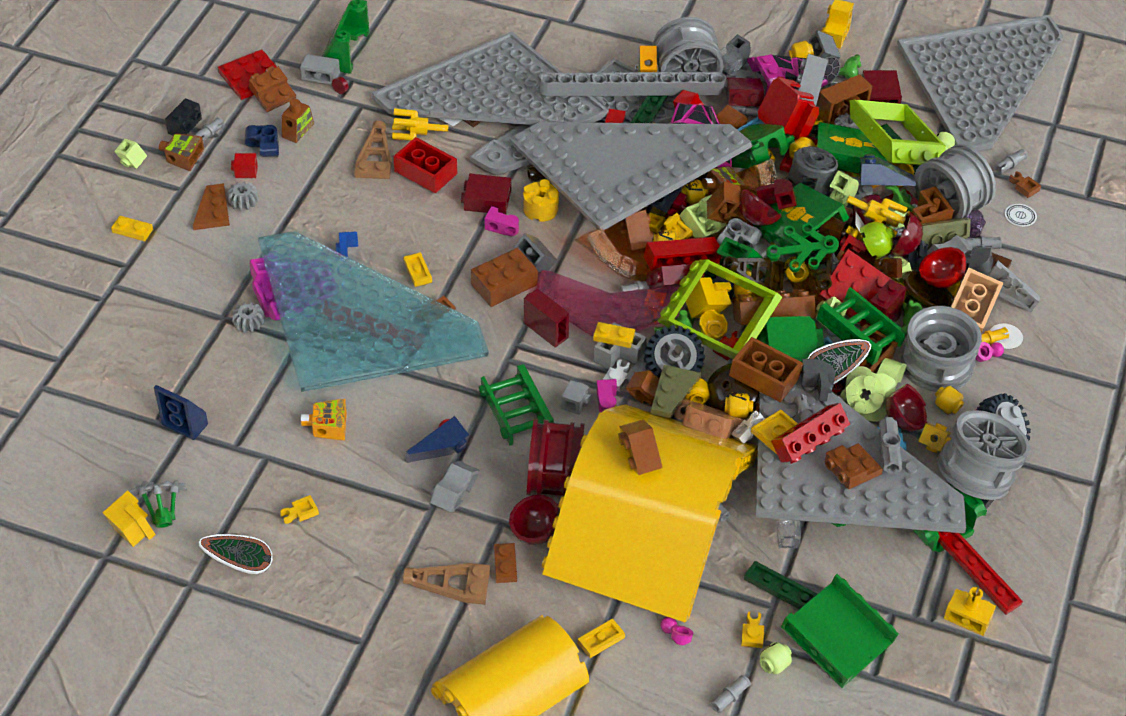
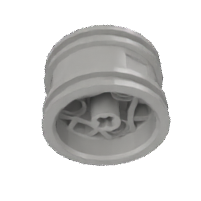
(961, 178)

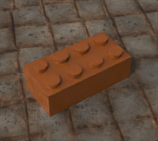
(792, 304)

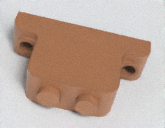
(707, 419)

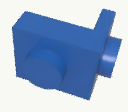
(346, 240)

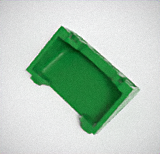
(350, 26)

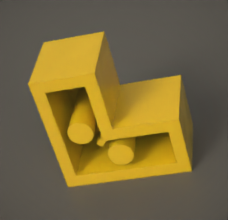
(838, 21)

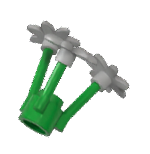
(162, 517)

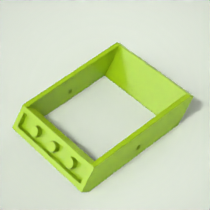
(895, 150)
(687, 285)

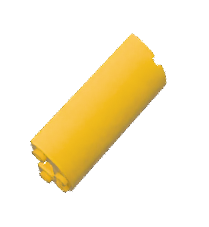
(516, 675)

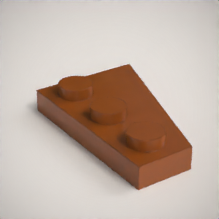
(212, 208)

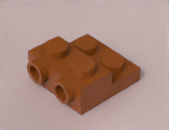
(271, 88)
(852, 465)

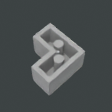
(608, 354)

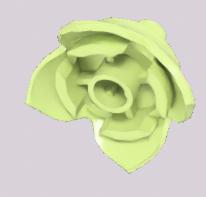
(880, 386)

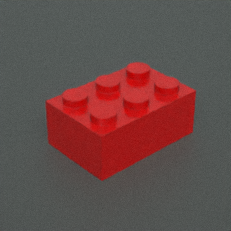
(425, 165)

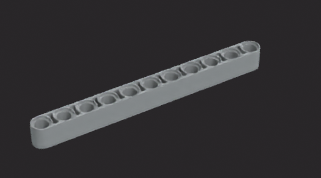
(631, 83)

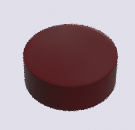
(340, 85)

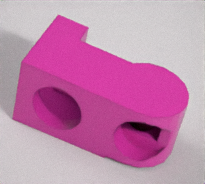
(501, 223)
(605, 394)

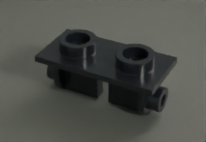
(917, 256)

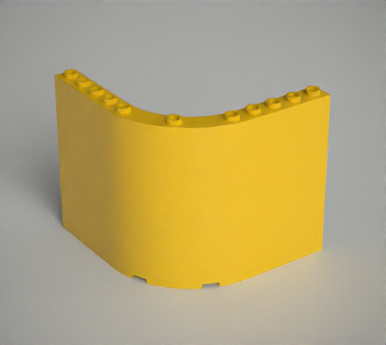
(645, 532)

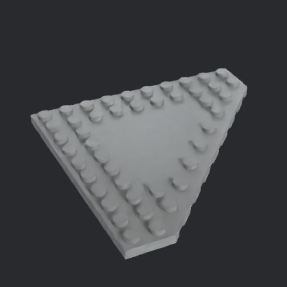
(981, 73)
(489, 85)
(624, 166)
(813, 493)

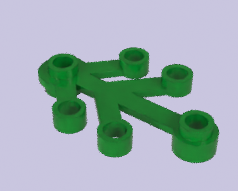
(804, 248)

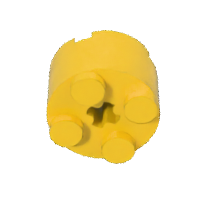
(540, 201)

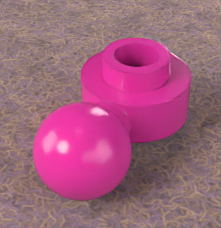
(987, 351)
(680, 634)

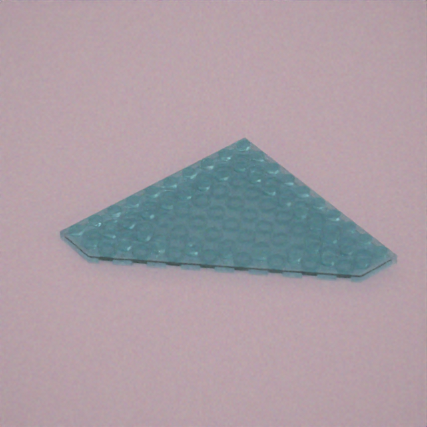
(356, 322)

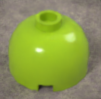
(877, 238)

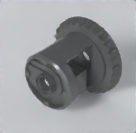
(805, 168)

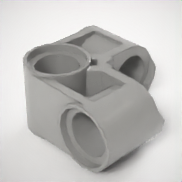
(745, 233)

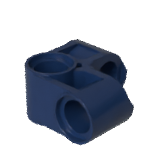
(264, 137)

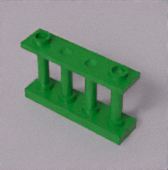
(846, 330)
(529, 392)

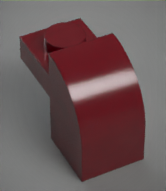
(779, 192)

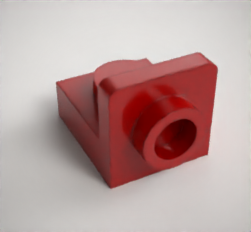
(856, 244)

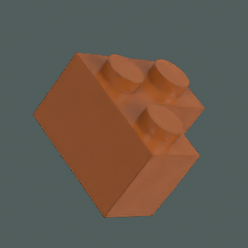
(725, 204)
(932, 206)
(636, 230)
(642, 446)

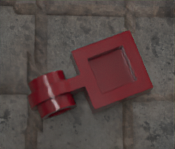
(678, 205)

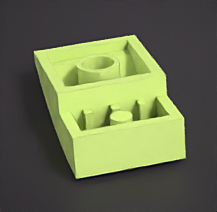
(696, 219)

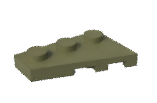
(943, 231)
(672, 388)

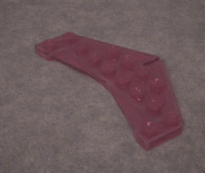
(592, 305)

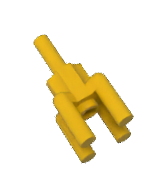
(415, 125)
(879, 211)

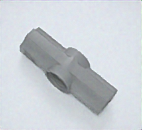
(890, 445)

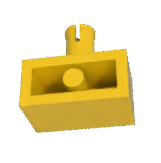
(970, 610)

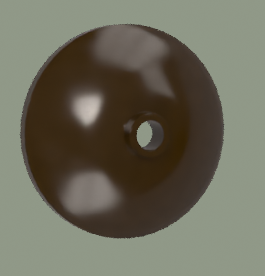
(924, 293)
(718, 392)

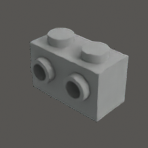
(319, 69)

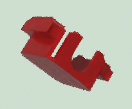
(785, 108)

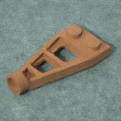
(374, 169)
(476, 585)

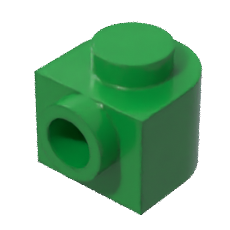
(758, 153)

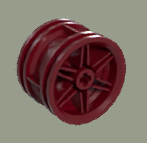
(552, 456)

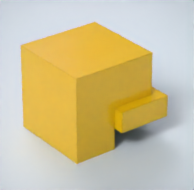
(708, 297)
(129, 519)

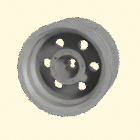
(688, 46)
(941, 348)
(983, 455)

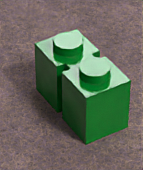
(737, 250)

